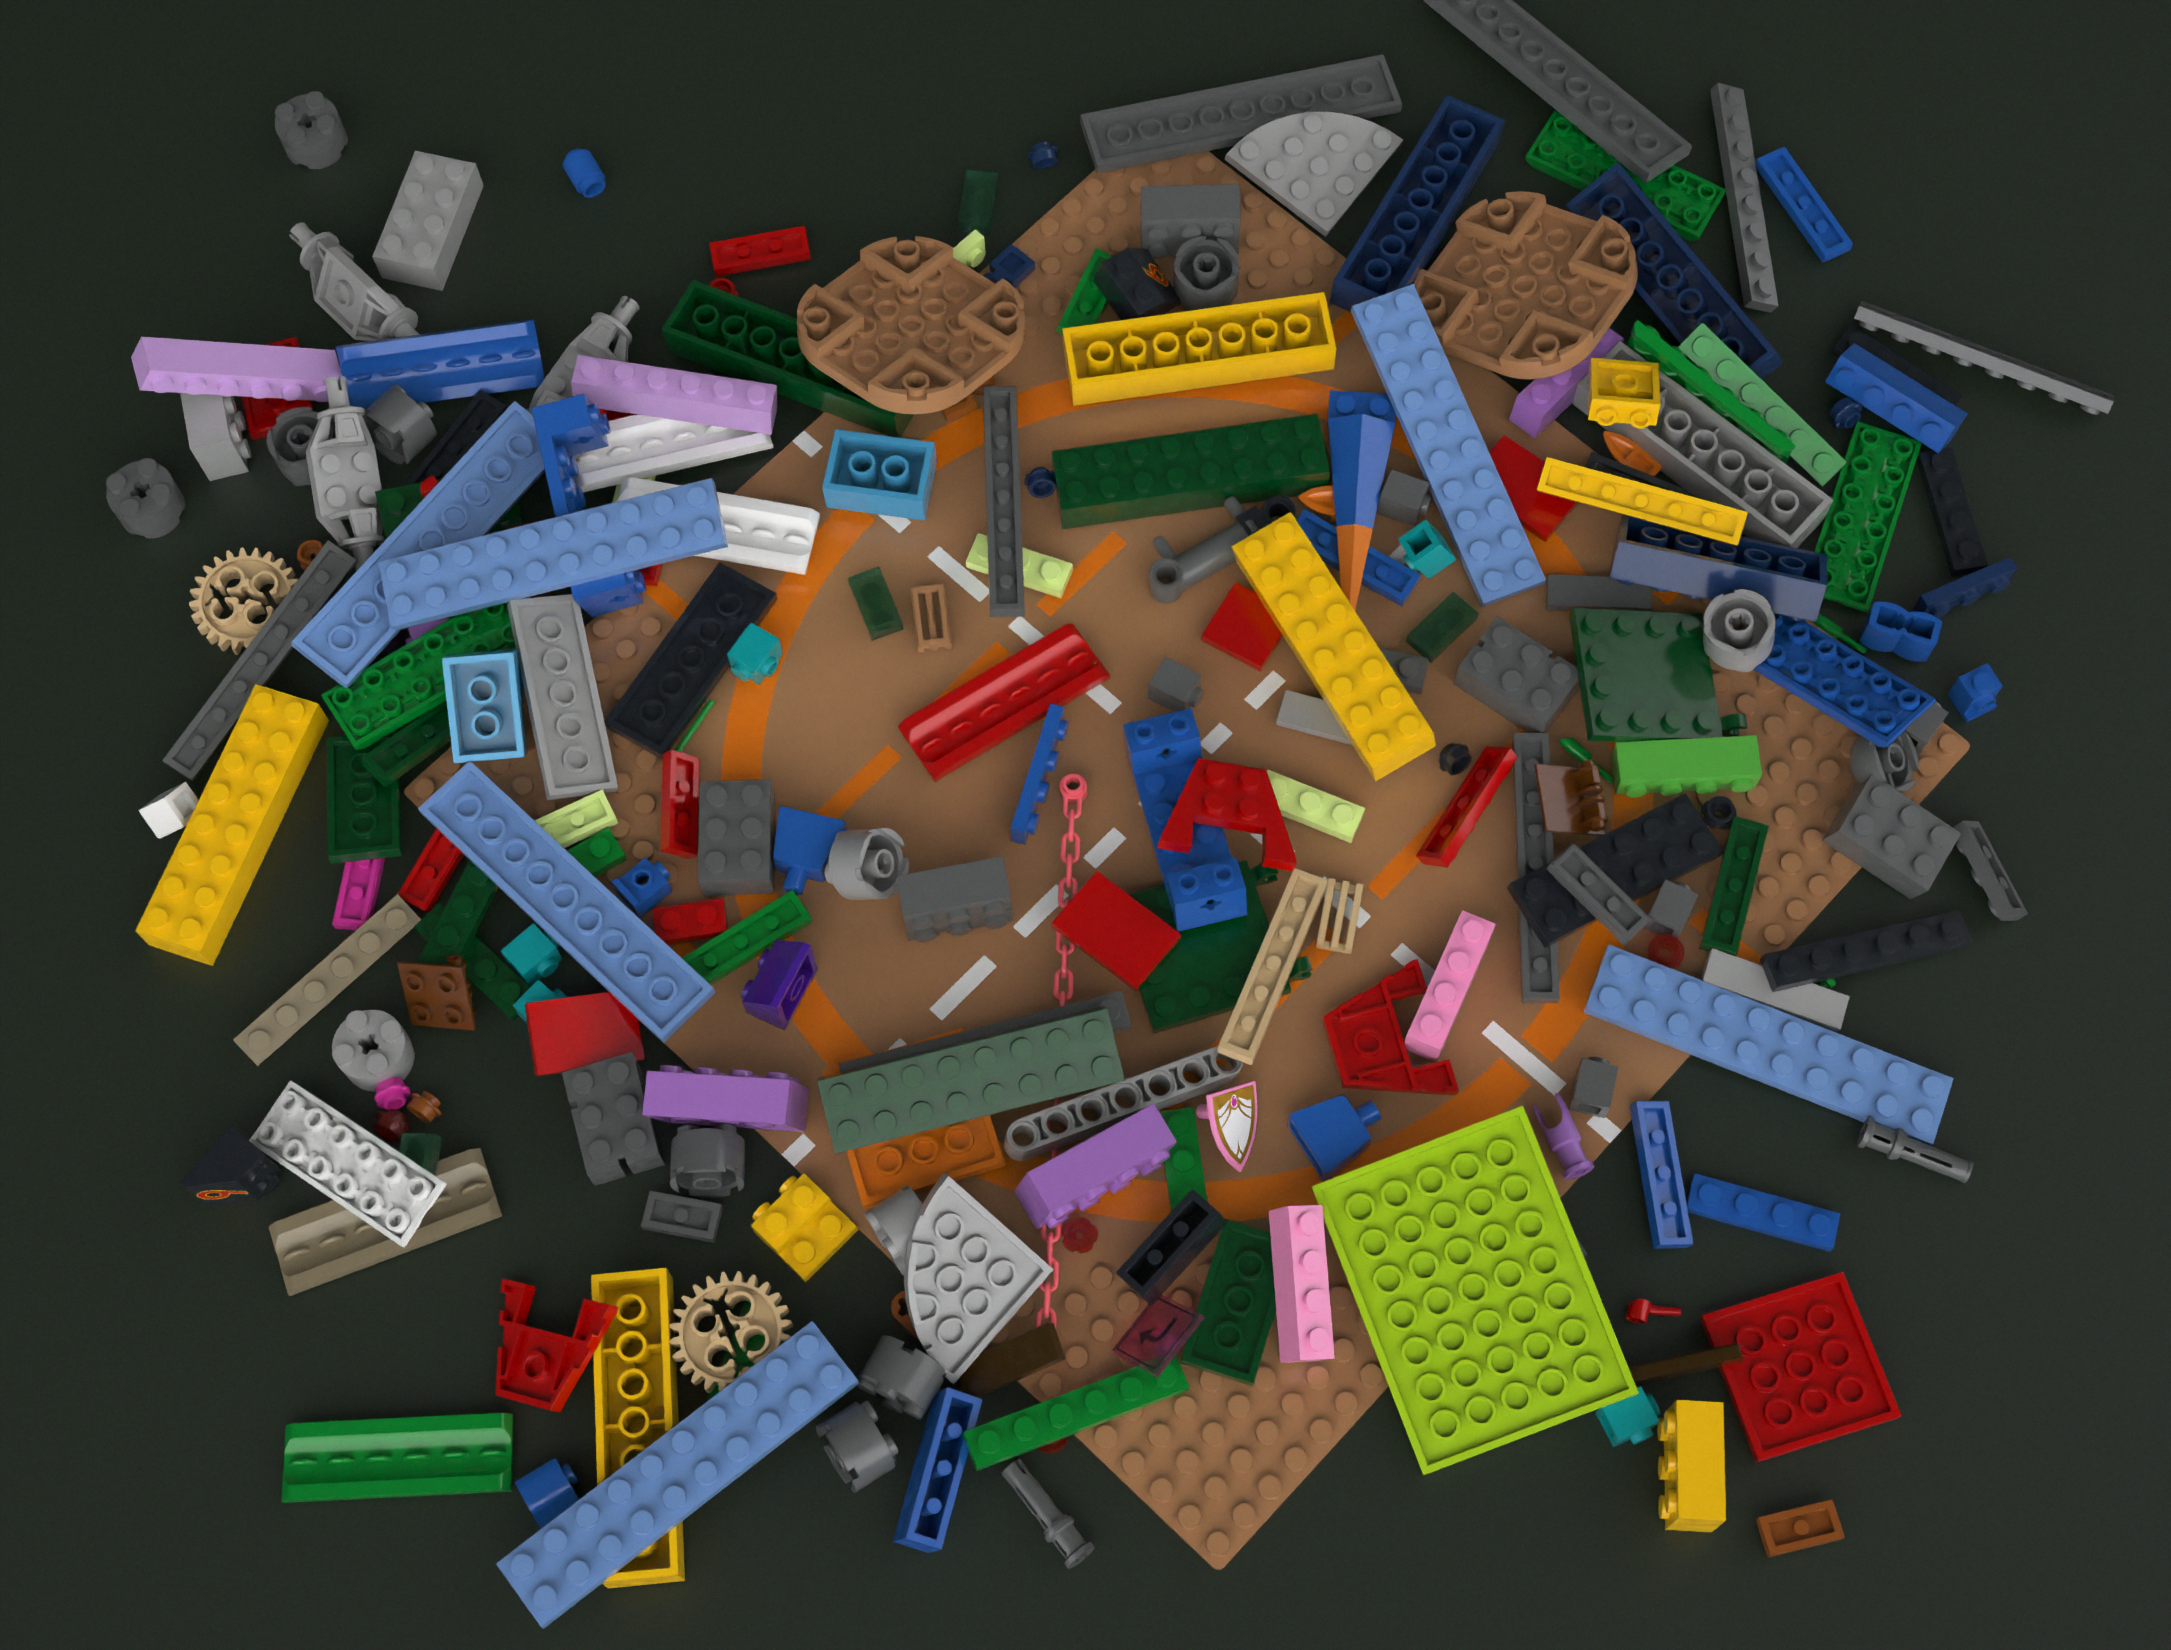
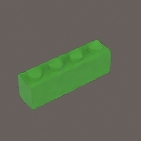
(1686, 765)

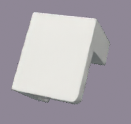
(170, 810)

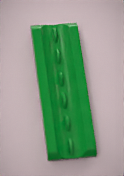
(1578, 161)
(1699, 382)
(1865, 512)
(413, 676)
(398, 1457)

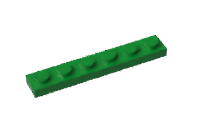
(1731, 372)
(1071, 1413)

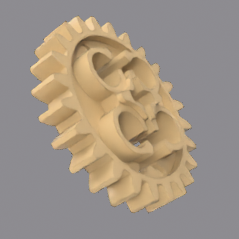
(254, 574)
(700, 1347)

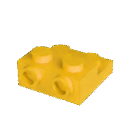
(1623, 392)
(803, 1226)

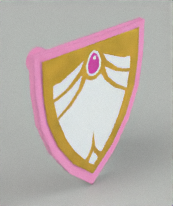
(1232, 1121)

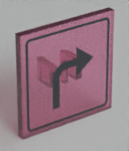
(1157, 1335)

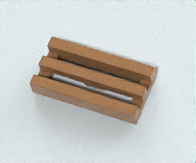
(934, 642)

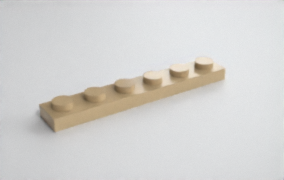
(1272, 966)

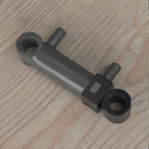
(1212, 553)

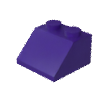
(780, 982)

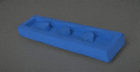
(1803, 204)
(1380, 571)
(1035, 787)
(1661, 1174)
(1762, 1212)

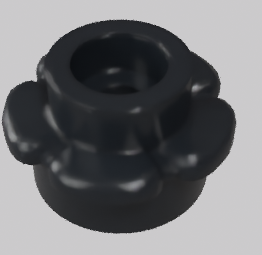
(1454, 758)
(1722, 805)

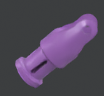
(1565, 1141)

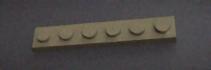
(326, 980)

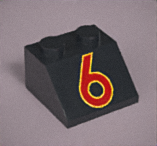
(1135, 285)
(232, 1172)

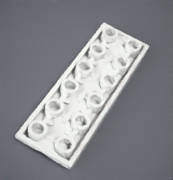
(655, 446)
(755, 529)
(348, 1163)

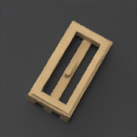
(1344, 888)

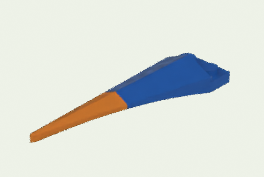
(1359, 446)

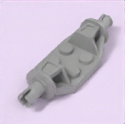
(349, 292)
(592, 343)
(345, 474)

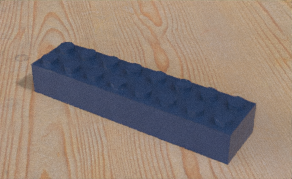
(1419, 204)
(1670, 274)

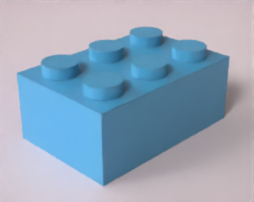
(879, 474)
(485, 705)

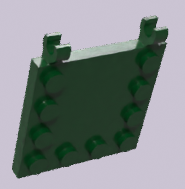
(1646, 677)
(1209, 962)

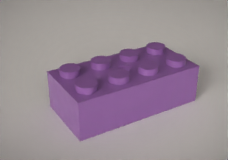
(719, 1099)
(1094, 1167)

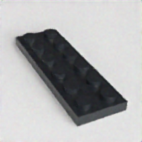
(689, 661)
(1634, 856)

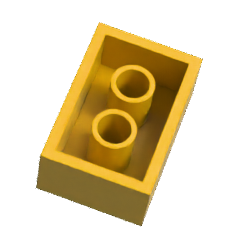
(1692, 1466)

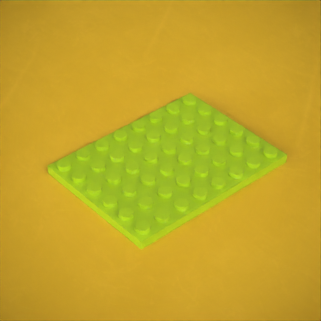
(1474, 1290)

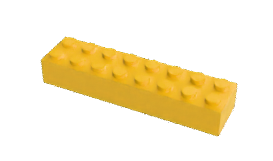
(1199, 348)
(1334, 646)
(233, 825)
(637, 1398)

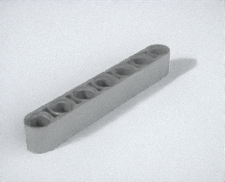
(1109, 1112)

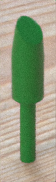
(1836, 632)
(1582, 754)

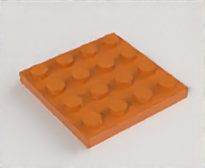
(923, 1157)

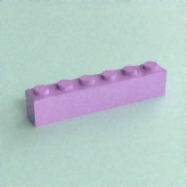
(233, 369)
(676, 394)

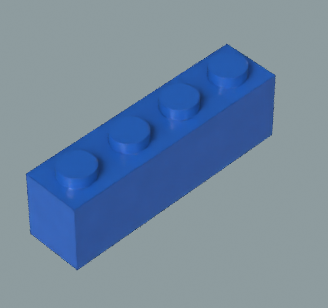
(1896, 397)
(937, 1471)

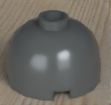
(1887, 764)

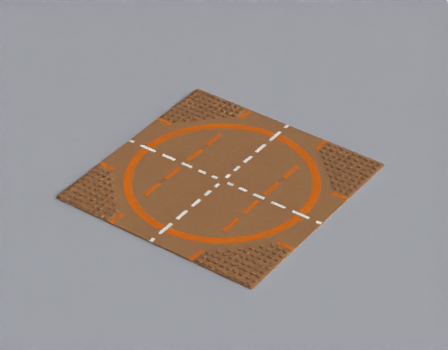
(832, 746)

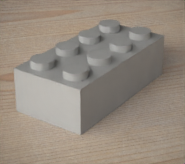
(428, 220)

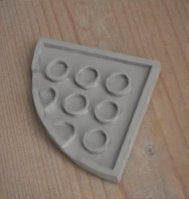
(1315, 162)
(964, 1276)

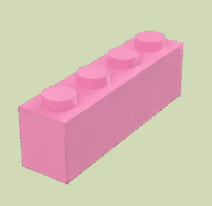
(1449, 986)
(1301, 1284)

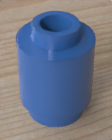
(584, 172)

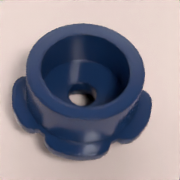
(1043, 155)
(1846, 413)
(1040, 482)

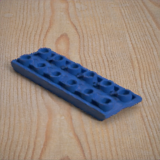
(444, 363)
(1842, 682)

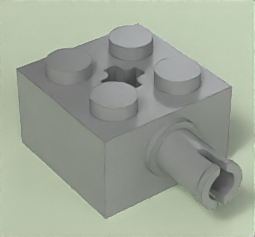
(216, 434)

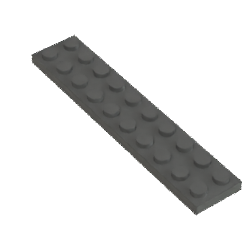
(1568, 83)
(1228, 113)

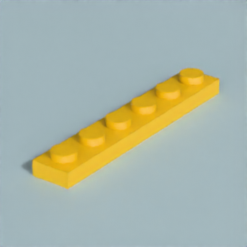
(1642, 501)

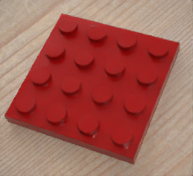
(1804, 1367)

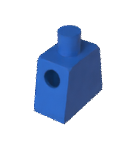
(803, 846)
(1333, 1133)

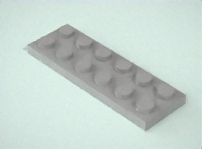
(562, 696)

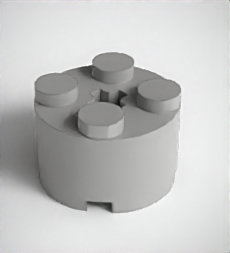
(1721, 627)
(866, 863)
(356, 1044)
(893, 1222)

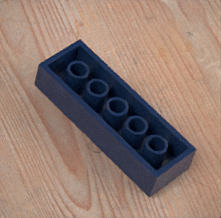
(1706, 568)

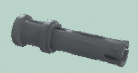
(1894, 1148)
(1057, 1527)

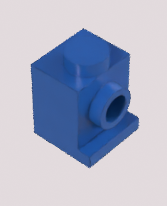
(1975, 692)
(643, 897)

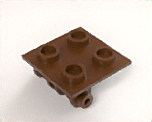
(1571, 798)
(438, 994)

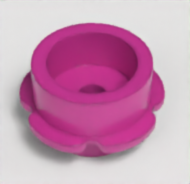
(391, 1093)

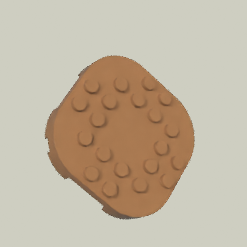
(1527, 286)
(911, 326)

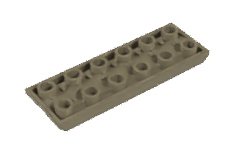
(335, 1242)

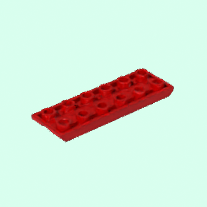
(1002, 701)

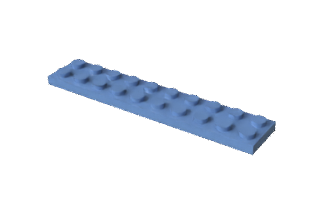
(1448, 446)
(460, 507)
(553, 554)
(567, 901)
(1767, 1045)
(676, 1474)

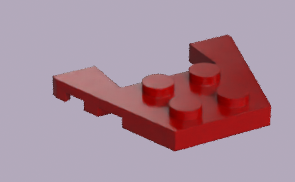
(1230, 799)
(1370, 1044)
(541, 1364)

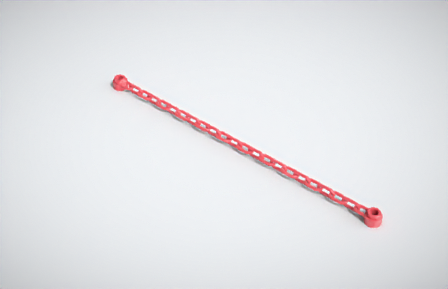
(1069, 797)

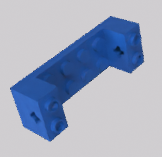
(564, 431)
(1159, 780)

